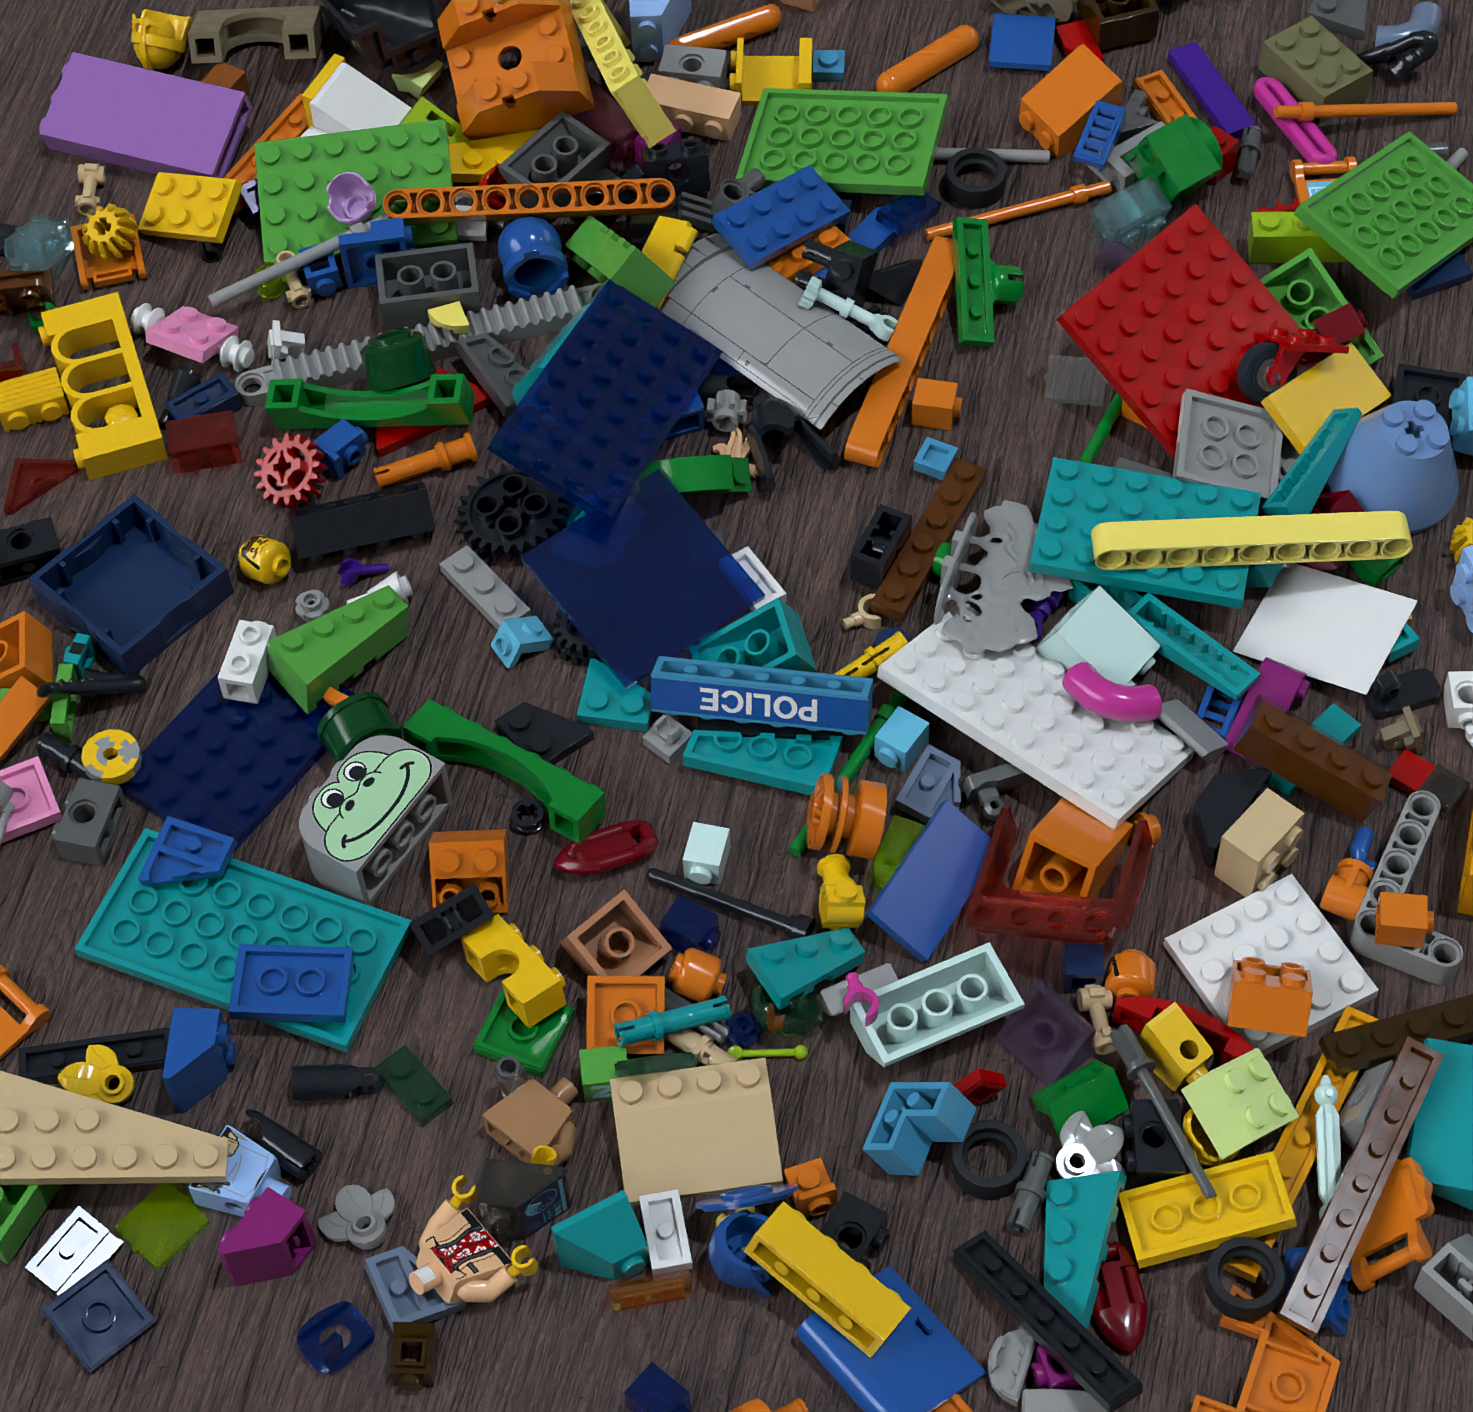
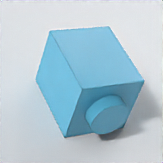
(901, 739)

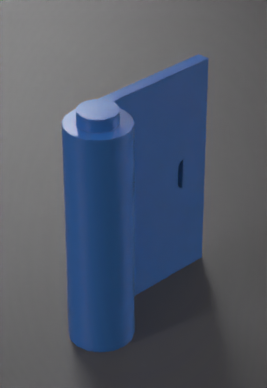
(911, 1370)

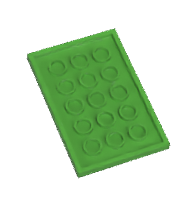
(848, 138)
(297, 171)
(1395, 214)

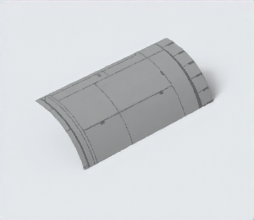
(755, 319)

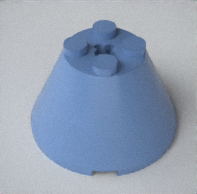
(1400, 463)

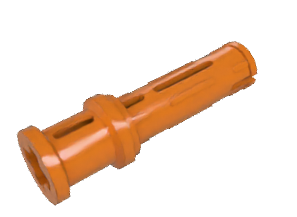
(442, 456)

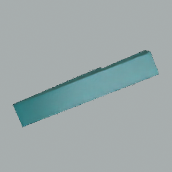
(1306, 480)
(1179, 639)

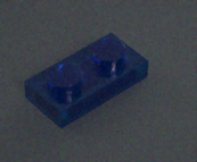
(908, 212)

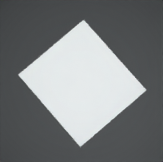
(1326, 626)

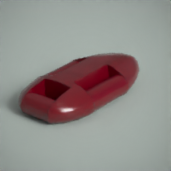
(608, 848)
(1120, 1301)

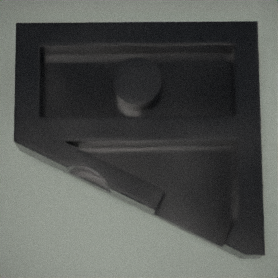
(543, 732)

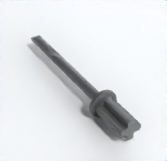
(1140, 1068)

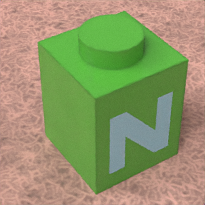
(598, 1069)

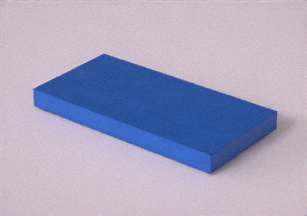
(931, 882)

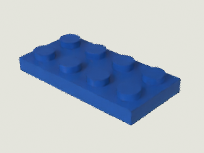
(780, 217)

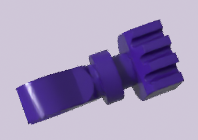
(1042, 609)

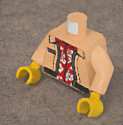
(462, 1257)

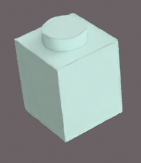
(706, 853)

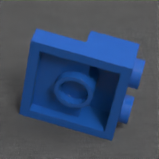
(360, 248)

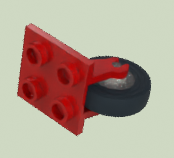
(1275, 359)

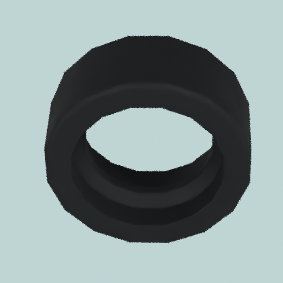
(975, 160)
(989, 1187)
(1252, 1250)

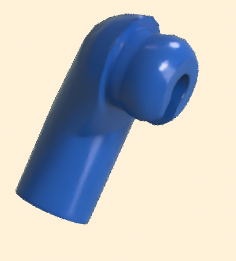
(1361, 845)

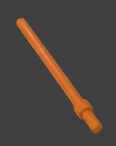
(1308, 111)
(1077, 195)

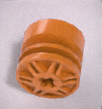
(840, 815)

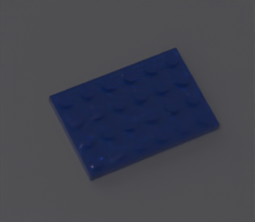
(229, 759)

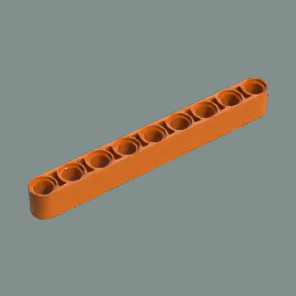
(544, 209)
(911, 342)

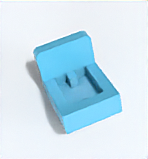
(519, 637)

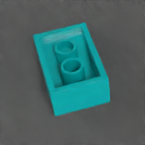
(762, 638)

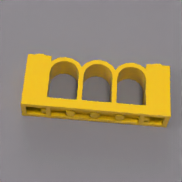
(118, 445)

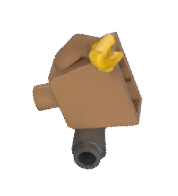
(530, 1118)

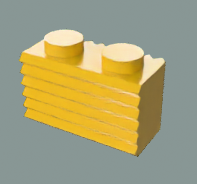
(31, 399)

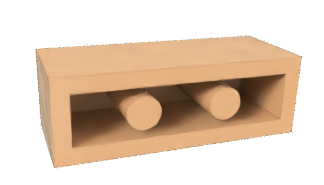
(697, 107)

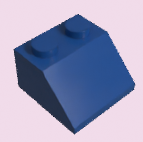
(197, 1055)

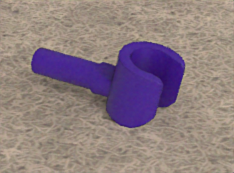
(352, 569)

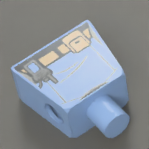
(249, 1174)

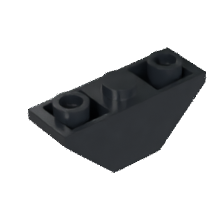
(1223, 804)

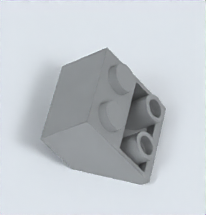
(1448, 1282)

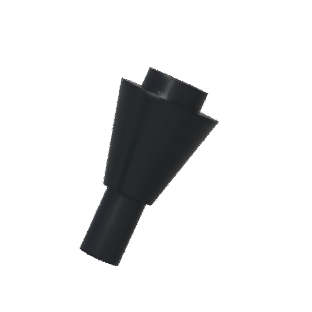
(180, 382)

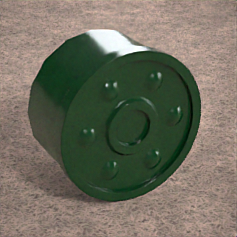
(396, 359)
(355, 721)

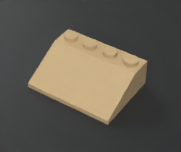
(696, 1130)

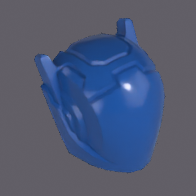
(728, 1255)

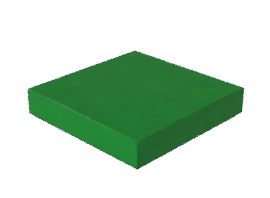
(508, 1036)

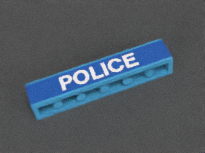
(761, 695)

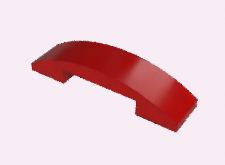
(1139, 1010)

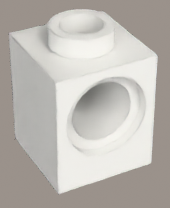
(1457, 691)

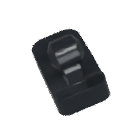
(1394, 692)

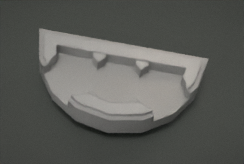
(1010, 1363)

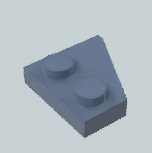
(929, 784)
(400, 1303)

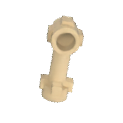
(90, 176)
(298, 294)
(1097, 1000)

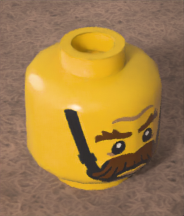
(264, 559)

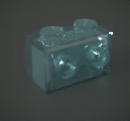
(1132, 211)
(39, 244)

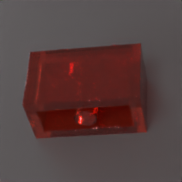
(203, 442)

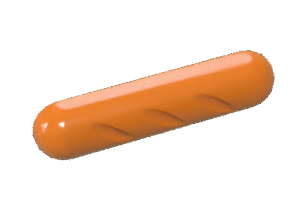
(725, 33)
(929, 60)

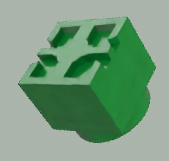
(1177, 157)

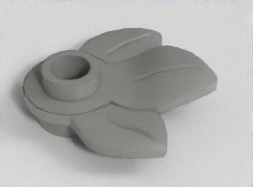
(1092, 1145)
(359, 1217)

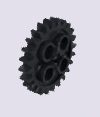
(510, 513)

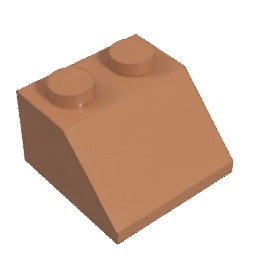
(616, 940)

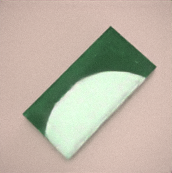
(654, 1064)

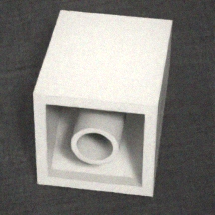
(355, 103)

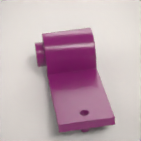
(1276, 682)

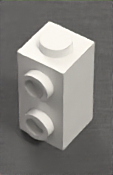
(246, 662)

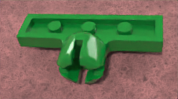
(980, 282)

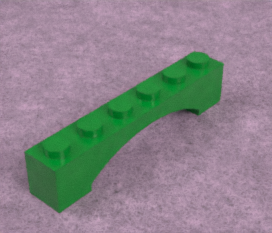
(439, 401)
(572, 804)

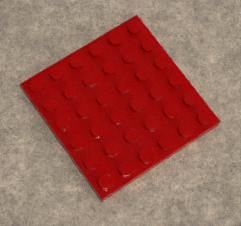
(1176, 323)

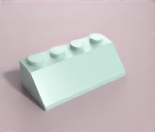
(936, 1005)

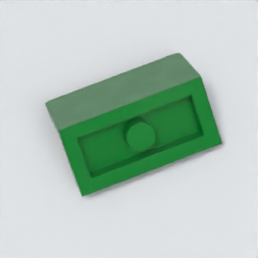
(1088, 1089)

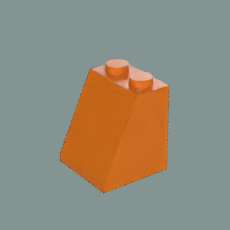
(1064, 98)
(1070, 853)

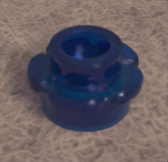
(747, 1037)

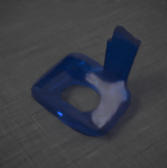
(330, 1355)

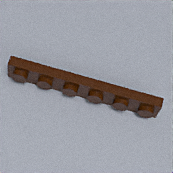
(934, 527)

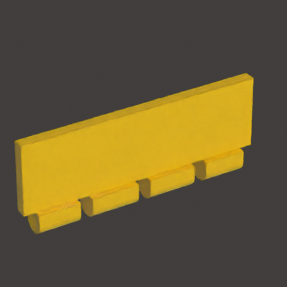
(665, 241)

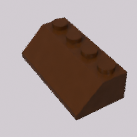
(1312, 759)

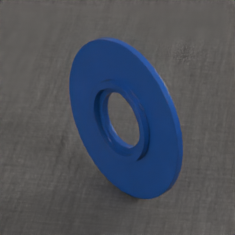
(747, 1197)

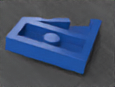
(186, 854)

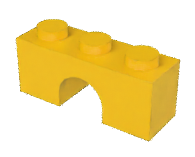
(500, 949)

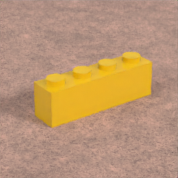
(827, 1279)

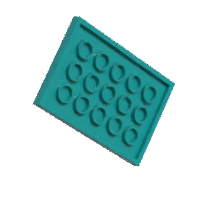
(1091, 494)

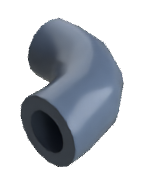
(1423, 17)

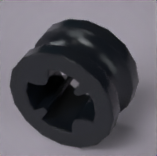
(528, 826)

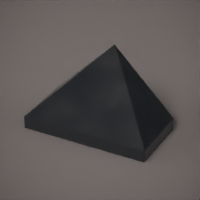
(895, 280)

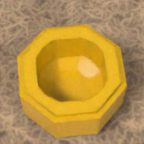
(120, 413)

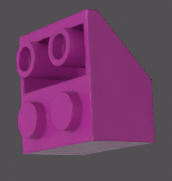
(267, 1241)

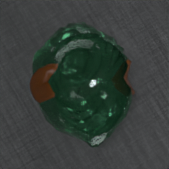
(792, 1020)

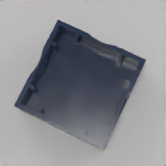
(132, 585)

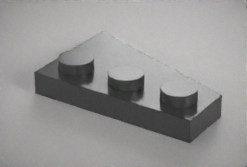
(493, 368)

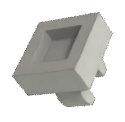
(667, 738)

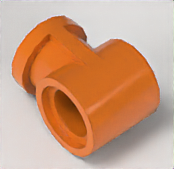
(1347, 888)

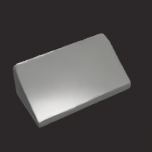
(1192, 730)
(832, 998)

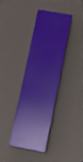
(1210, 89)

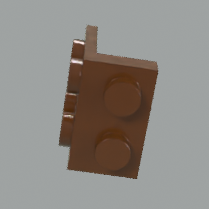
(25, 291)

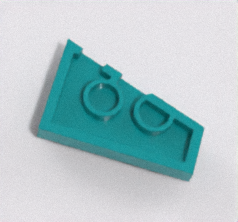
(802, 962)

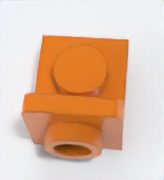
(815, 1191)

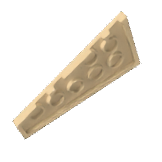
(82, 1140)

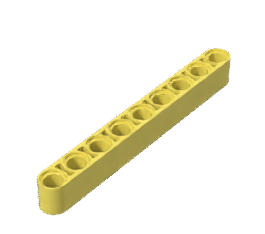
(1251, 540)

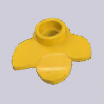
(94, 1075)

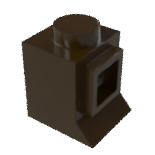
(411, 1374)

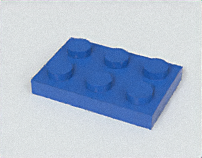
(292, 983)

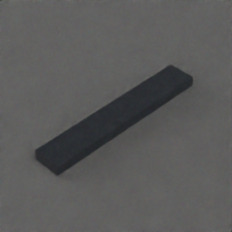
(1048, 1322)

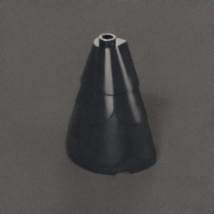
(390, 33)

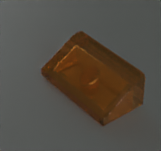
(650, 1290)

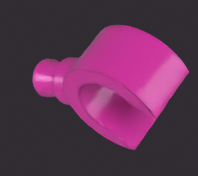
(856, 993)

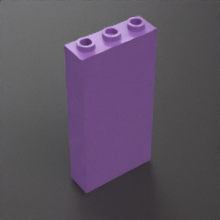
(144, 118)

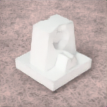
(284, 343)

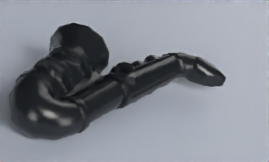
(1409, 53)
(95, 684)

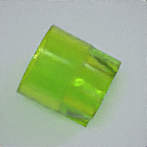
(273, 288)

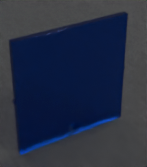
(643, 581)

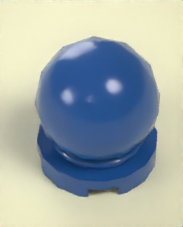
(532, 257)

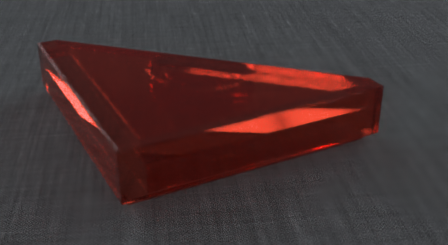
(34, 478)

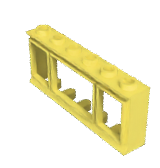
(616, 65)

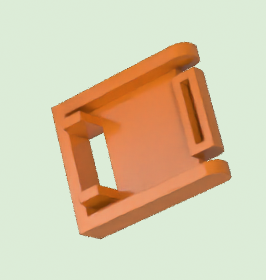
(106, 272)

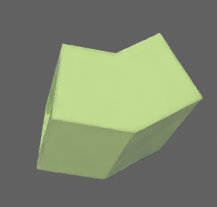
(418, 82)

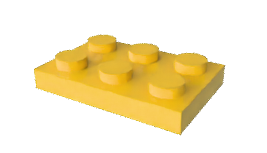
(190, 207)

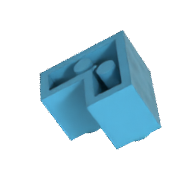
(913, 1119)

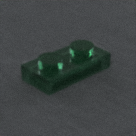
(414, 1086)

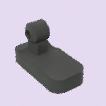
(989, 783)

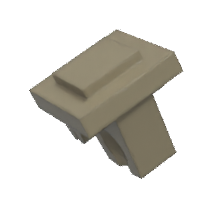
(1404, 733)

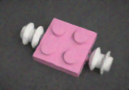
(193, 335)

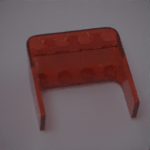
(1053, 916)

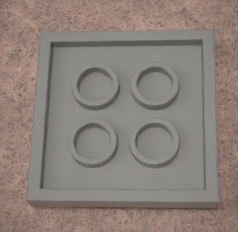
(1227, 444)

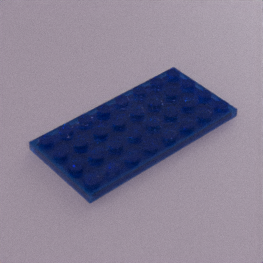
(605, 402)

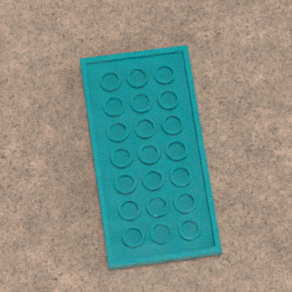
(192, 932)

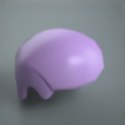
(350, 198)

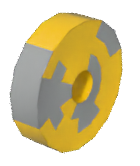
(111, 743)

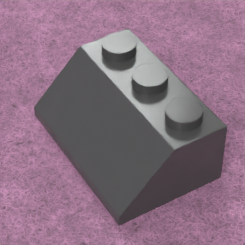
(557, 153)

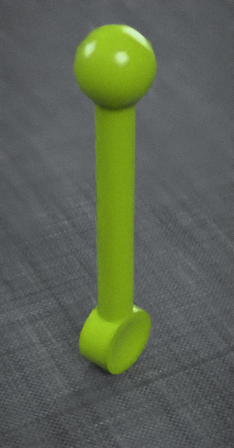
(800, 1052)

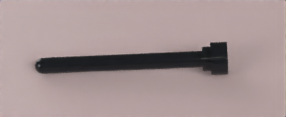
(793, 926)

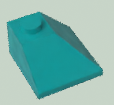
(602, 1240)

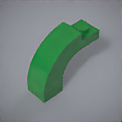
(704, 474)

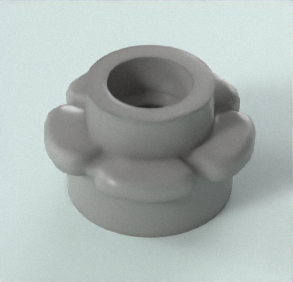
(311, 612)

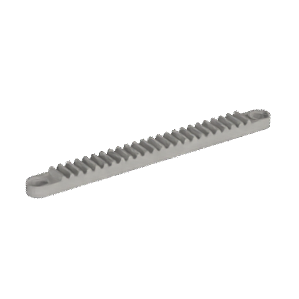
(503, 324)

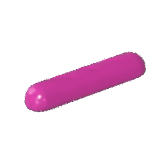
(1302, 134)

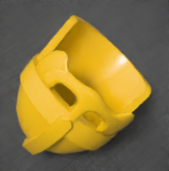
(159, 38)

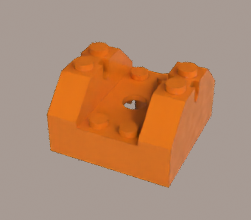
(527, 96)

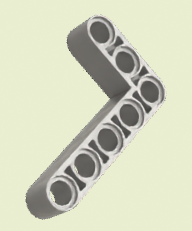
(1405, 860)

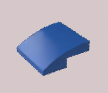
(1022, 42)

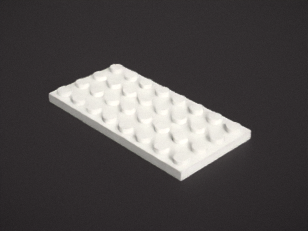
(1025, 716)

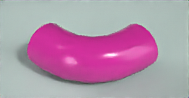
(1111, 699)

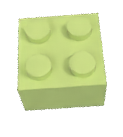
(1239, 1103)

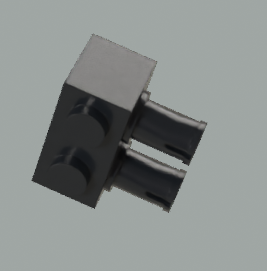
(847, 266)

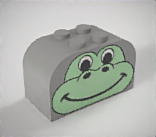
(372, 815)

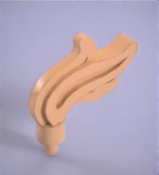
(736, 448)

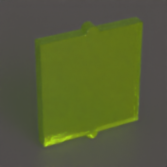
(161, 1225)

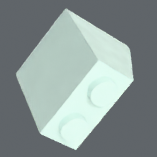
(1102, 635)

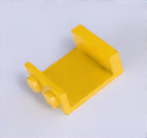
(762, 72)

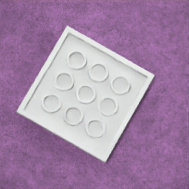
(1278, 928)

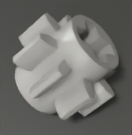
(726, 410)

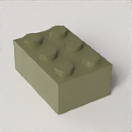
(1315, 66)

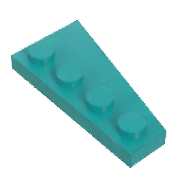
(763, 758)
(1076, 1237)

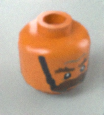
(1131, 974)

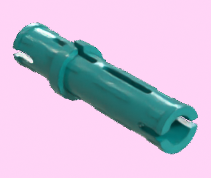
(656, 1025)

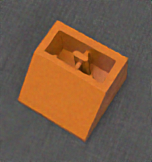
(470, 858)
(1270, 997)

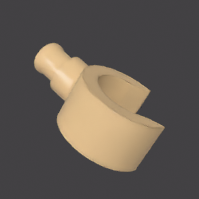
(861, 617)

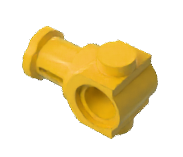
(840, 897)

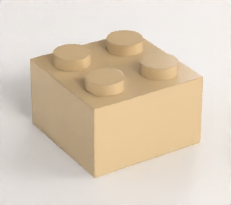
(1259, 844)

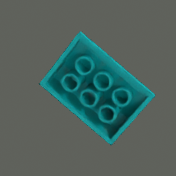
(1444, 1125)

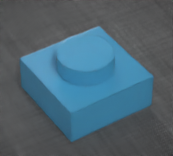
(829, 65)
(935, 458)

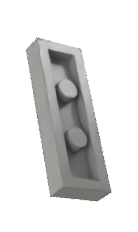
(483, 587)

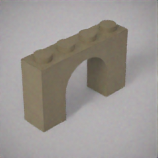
(220, 30)

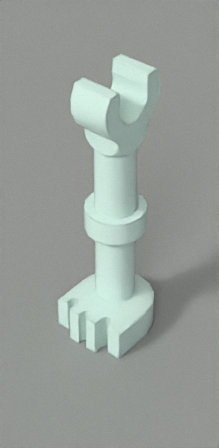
(880, 324)

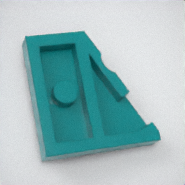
(610, 704)

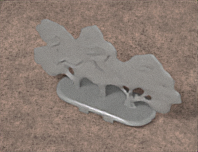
(1003, 581)

